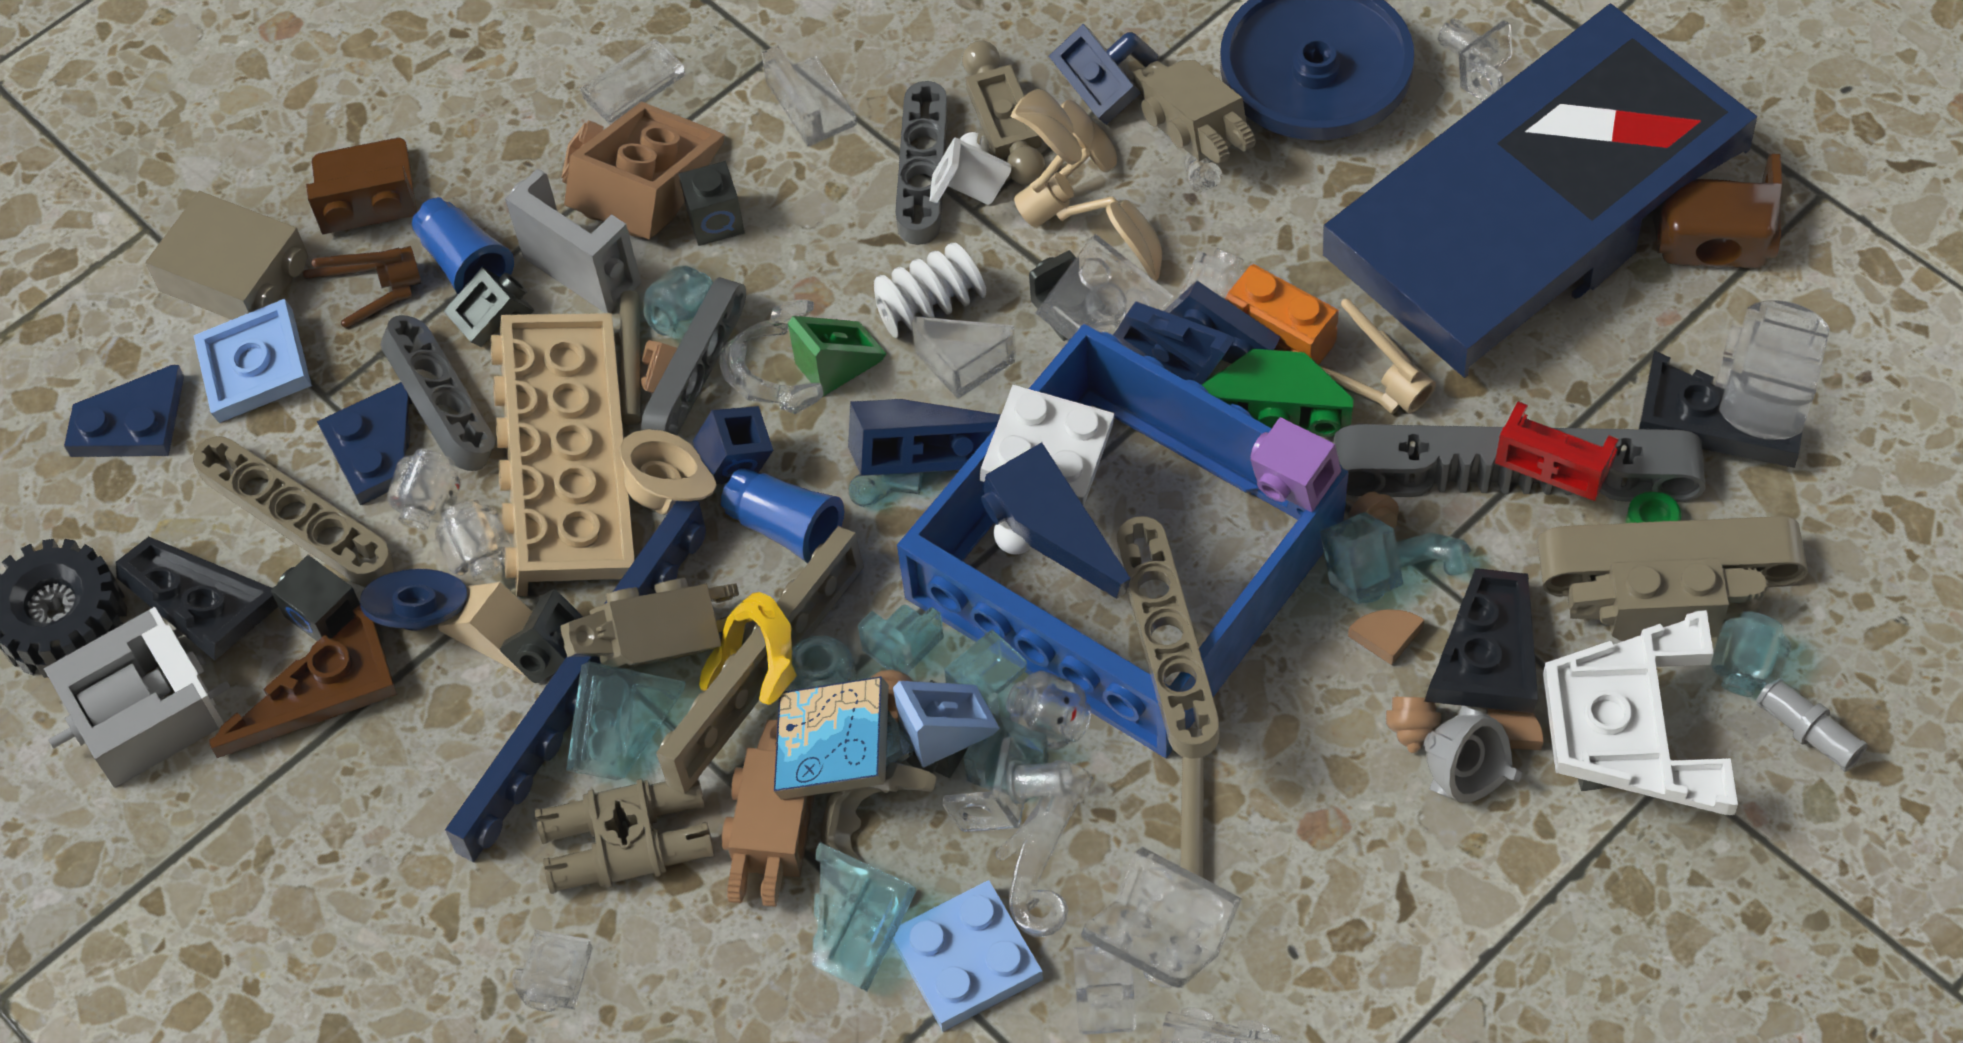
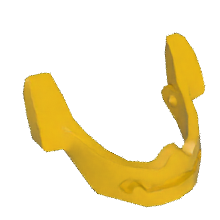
(778, 642)

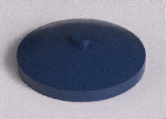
(1317, 64)

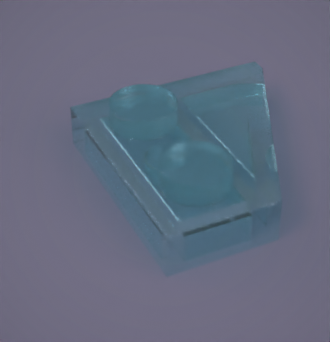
(616, 718)
(855, 916)

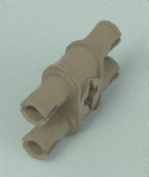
(603, 816)

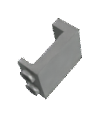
(589, 264)

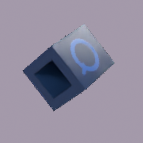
(733, 441)

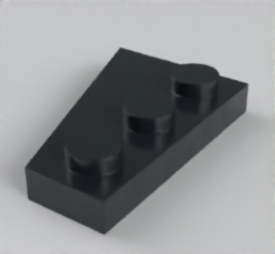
(1692, 404)
(195, 595)
(1490, 647)

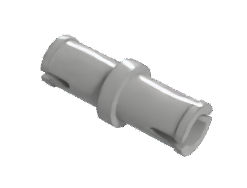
(1812, 724)

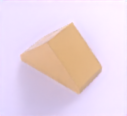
(488, 620)

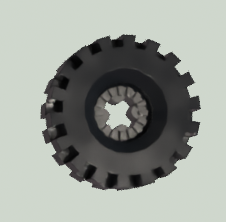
(44, 582)

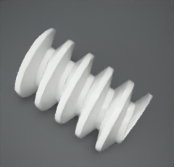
(927, 286)

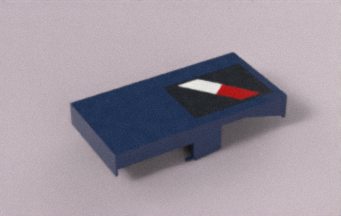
(1536, 187)

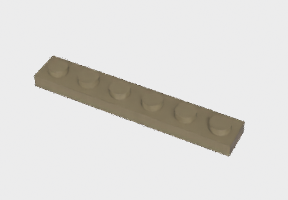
(738, 687)

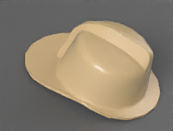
(663, 470)

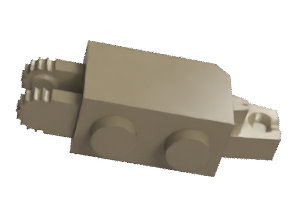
(1194, 109)
(1664, 592)
(650, 627)

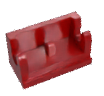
(1554, 455)

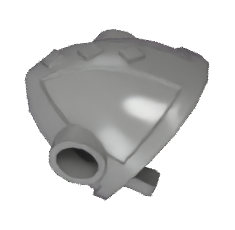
(1469, 756)

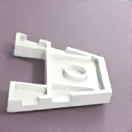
(1612, 722)

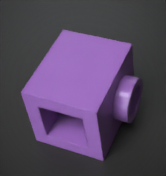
(1294, 464)

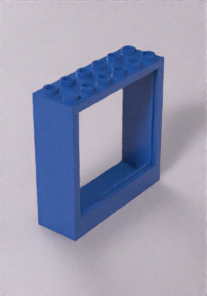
(1182, 418)

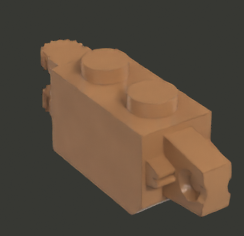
(765, 832)

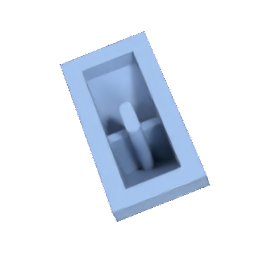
(942, 718)

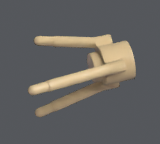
(1404, 381)

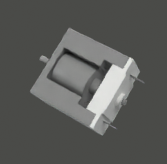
(126, 719)

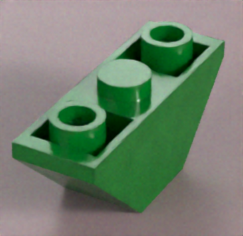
(1284, 386)

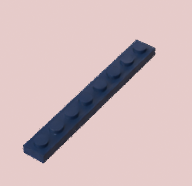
(542, 728)

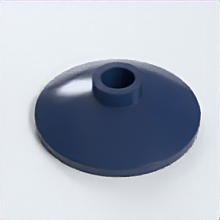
(413, 598)

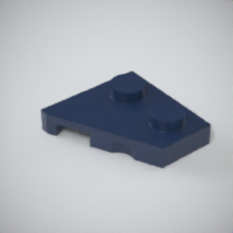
(1213, 311)
(128, 418)

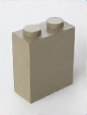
(226, 257)

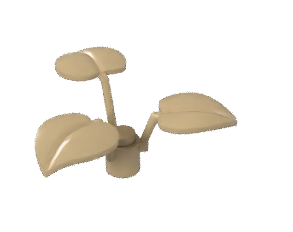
(1066, 131)

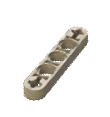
(282, 491)
(1168, 659)

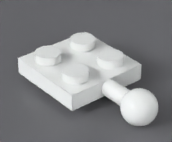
(1070, 432)

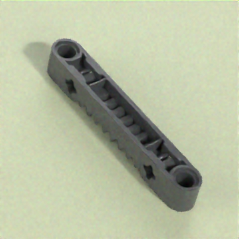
(1382, 460)

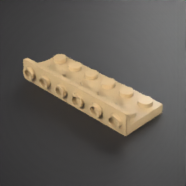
(562, 449)

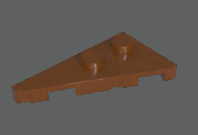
(325, 683)

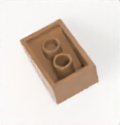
(636, 168)

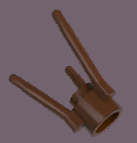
(393, 267)

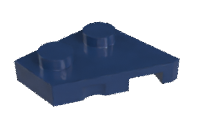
(1177, 343)
(370, 440)

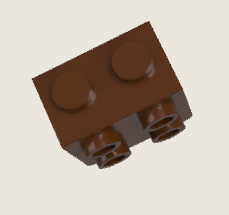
(362, 186)

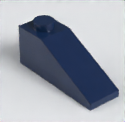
(914, 436)
(1050, 517)

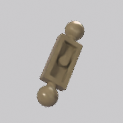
(994, 97)

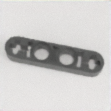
(919, 161)
(412, 347)
(695, 357)

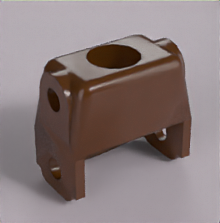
(1722, 221)

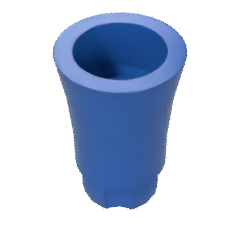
(459, 243)
(782, 511)

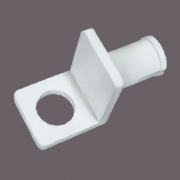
(969, 170)

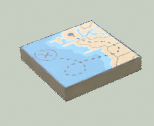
(831, 738)

